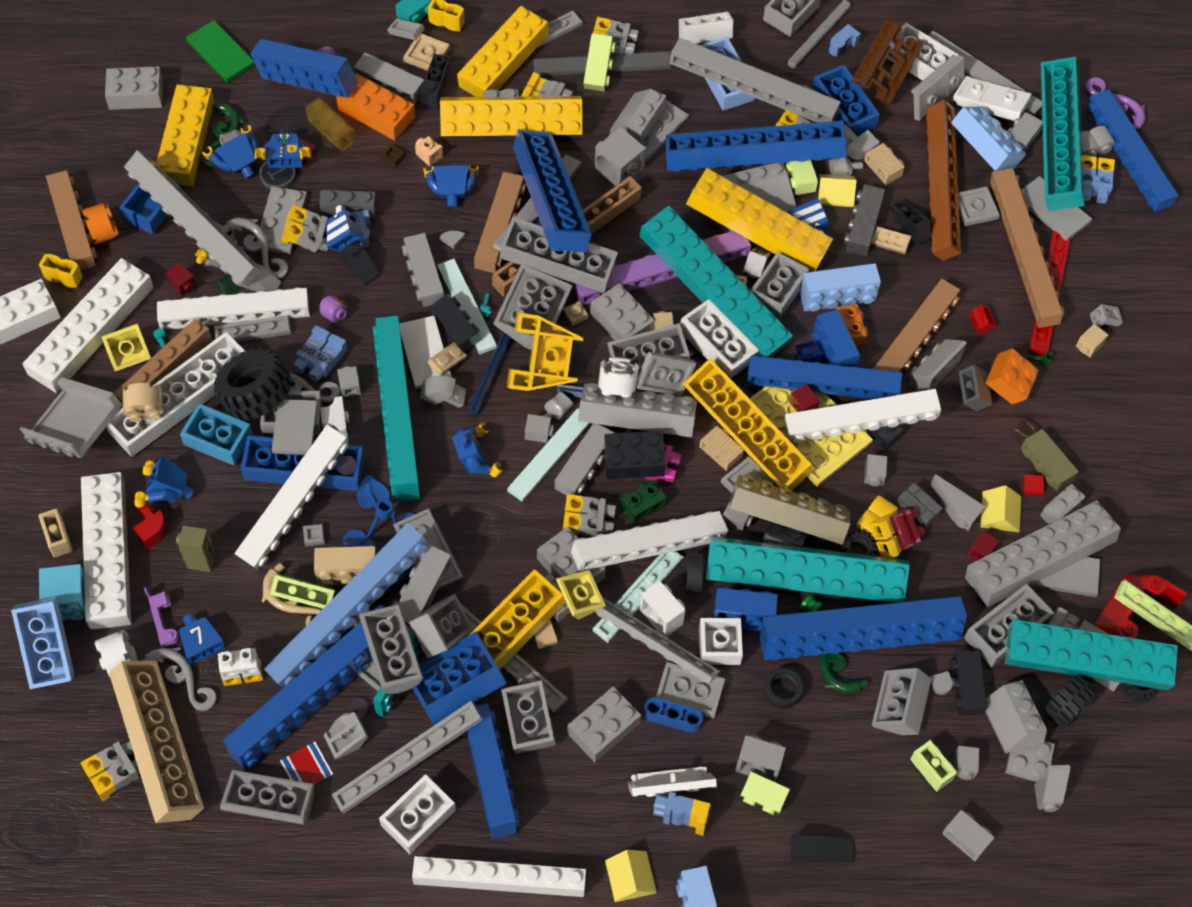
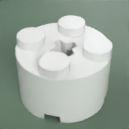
(618, 377)
(115, 649)

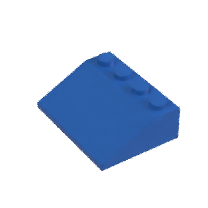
(457, 677)

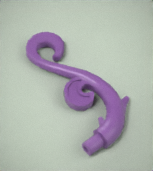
(1139, 118)

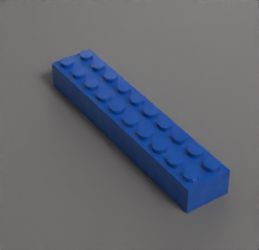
(755, 146)
(551, 191)
(862, 628)
(299, 699)

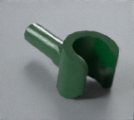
(1044, 359)

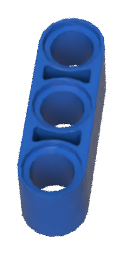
(666, 707)

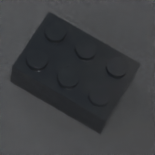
(634, 455)

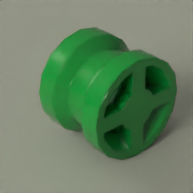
(811, 604)

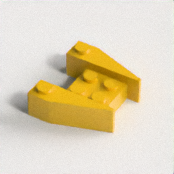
(548, 355)

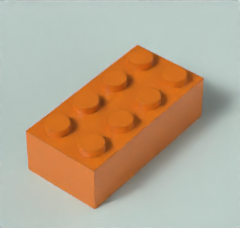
(377, 108)

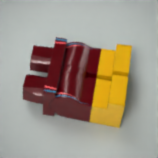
(897, 532)

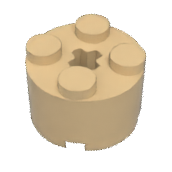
(142, 402)

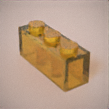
(330, 124)

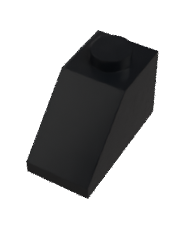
(359, 262)

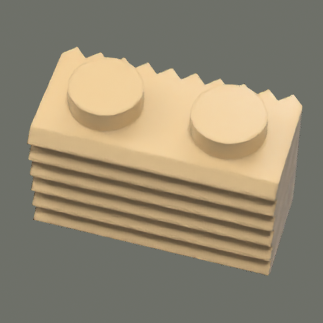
(884, 163)
(721, 448)
(55, 533)

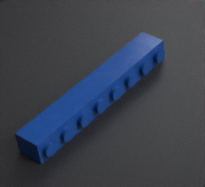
(1132, 151)
(823, 378)

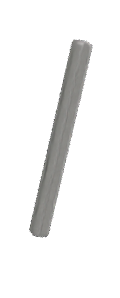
(819, 33)

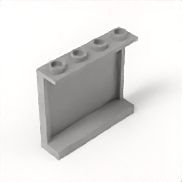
(74, 418)

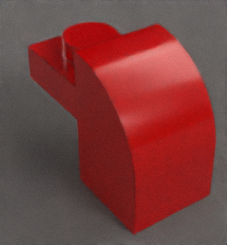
(152, 528)

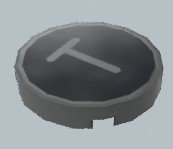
(276, 176)

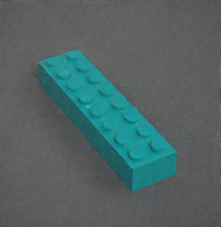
(1091, 654)

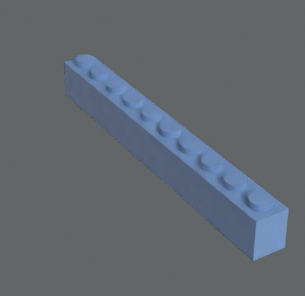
(347, 605)

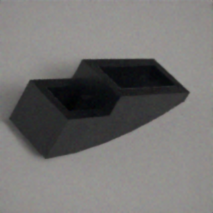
(821, 849)

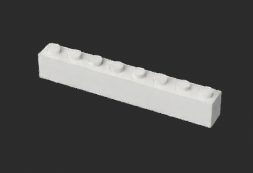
(233, 308)
(862, 415)
(292, 497)
(647, 540)
(499, 876)

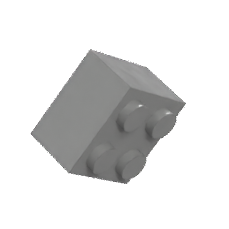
(760, 757)

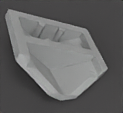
(346, 735)

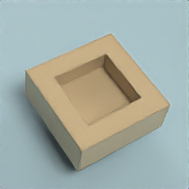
(575, 313)

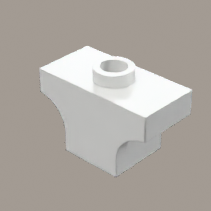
(335, 416)

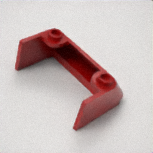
(1115, 615)

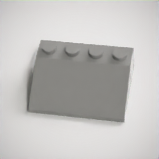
(768, 183)
(535, 295)

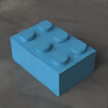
(216, 434)

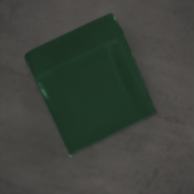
(226, 285)

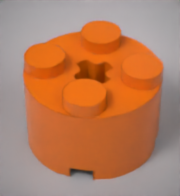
(99, 223)

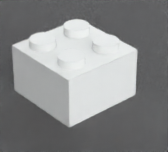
(662, 608)
(720, 641)

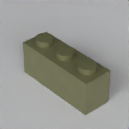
(1049, 460)
(196, 548)

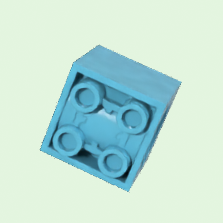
(68, 587)

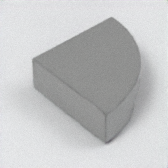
(452, 238)

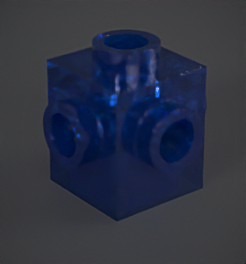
(809, 352)

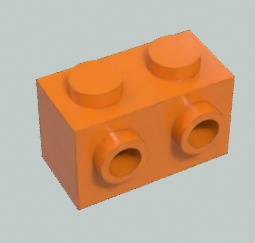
(854, 322)

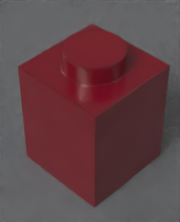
(180, 279)
(804, 399)
(983, 546)

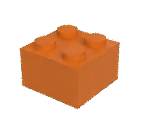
(1012, 376)

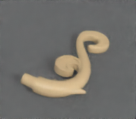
(290, 606)

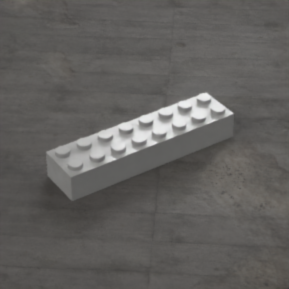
(1042, 553)

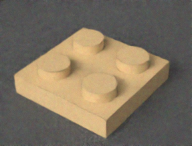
(422, 51)

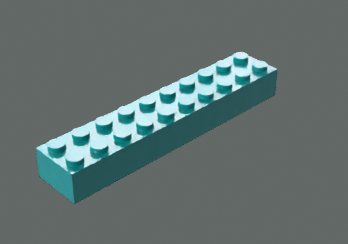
(1062, 134)
(713, 280)
(395, 409)
(807, 569)

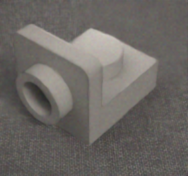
(1106, 315)

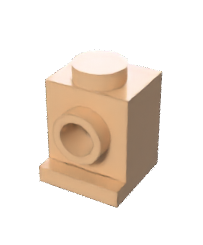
(428, 150)

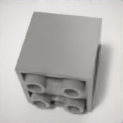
(619, 156)

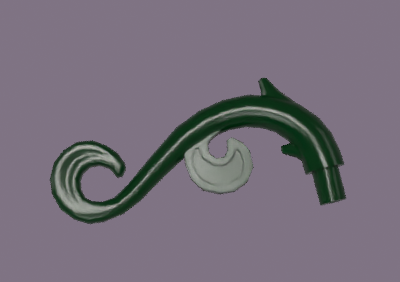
(217, 129)
(834, 683)

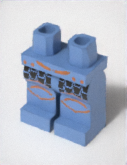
(320, 353)

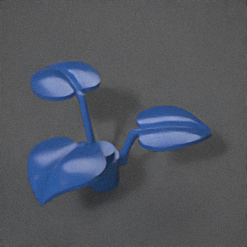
(370, 495)

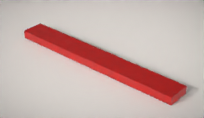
(1056, 260)

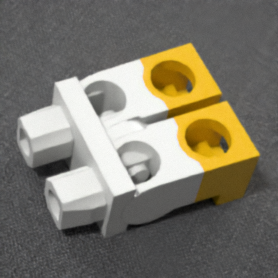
(238, 664)

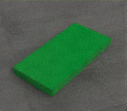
(220, 51)

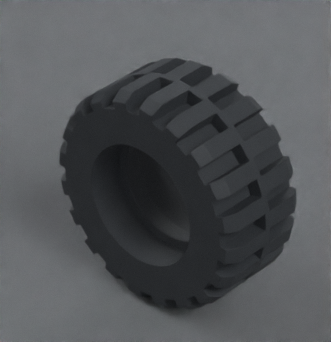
(252, 384)

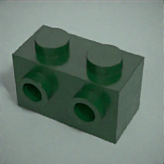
(643, 501)

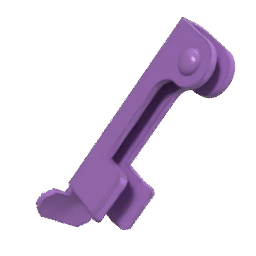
(158, 602)

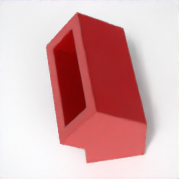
(982, 319)

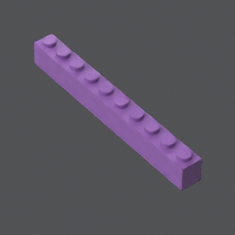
(653, 270)

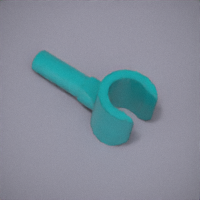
(485, 309)
(159, 334)

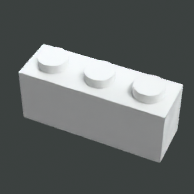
(706, 27)

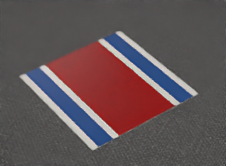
(307, 765)

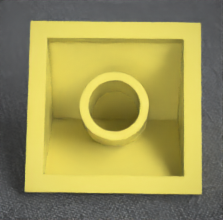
(836, 190)
(126, 347)
(1001, 509)
(581, 594)
(630, 875)

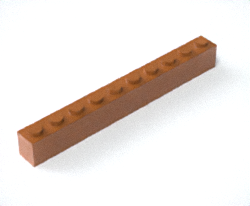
(943, 181)

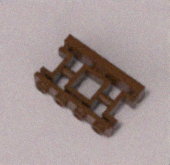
(876, 56)

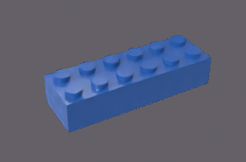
(304, 68)
(264, 466)
(492, 778)

